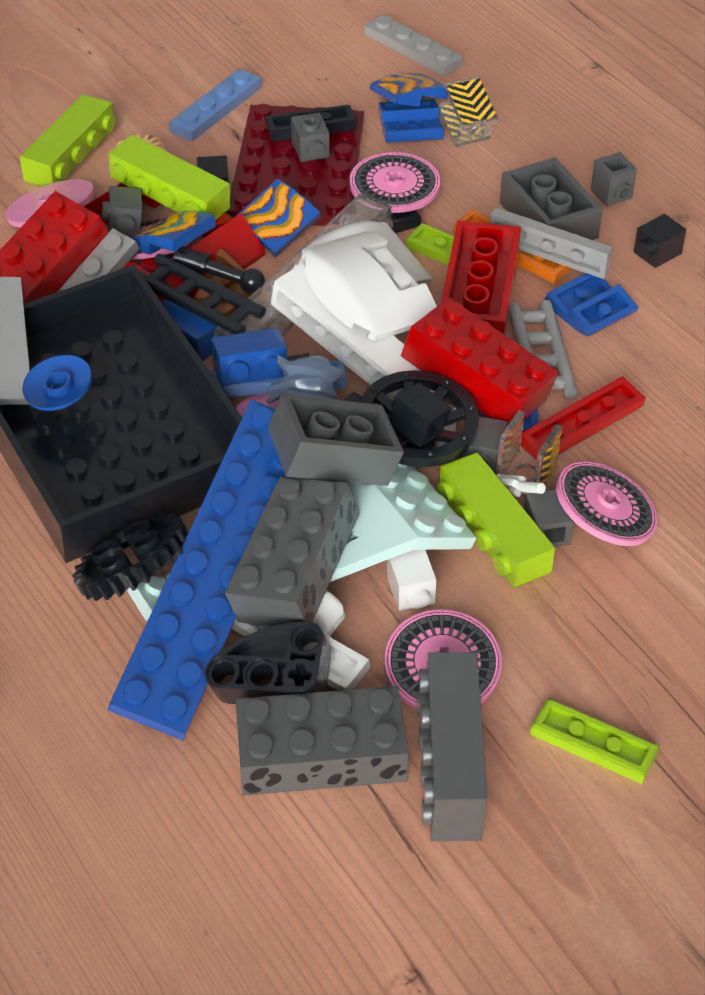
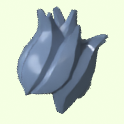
(306, 377)

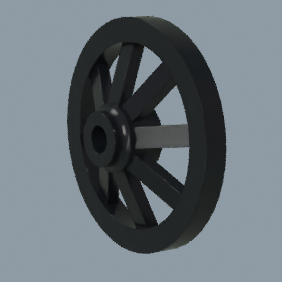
(456, 442)

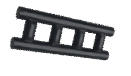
(205, 308)

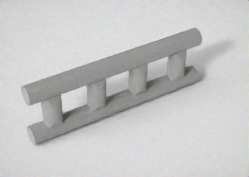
(551, 336)

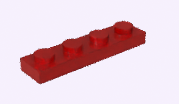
(586, 416)

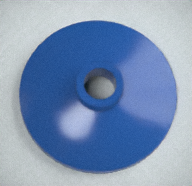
(57, 382)

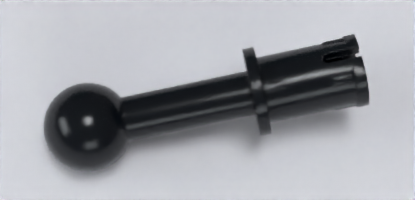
(249, 280)

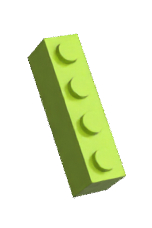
(68, 141)
(168, 178)
(496, 519)

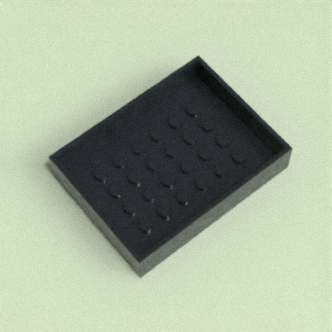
(140, 434)

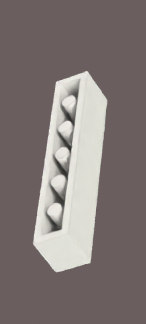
(351, 346)

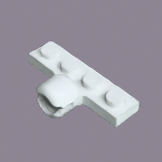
(346, 665)

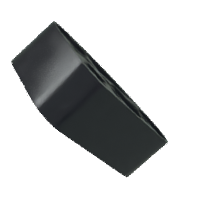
(275, 654)

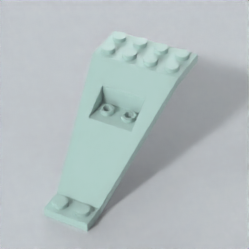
(390, 523)

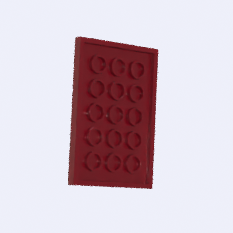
(320, 181)

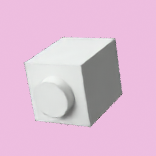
(411, 580)

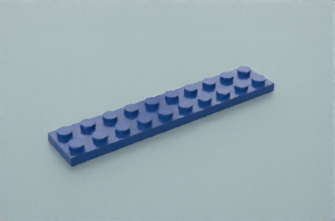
(192, 611)

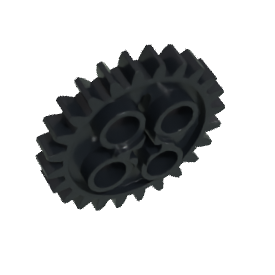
(109, 568)

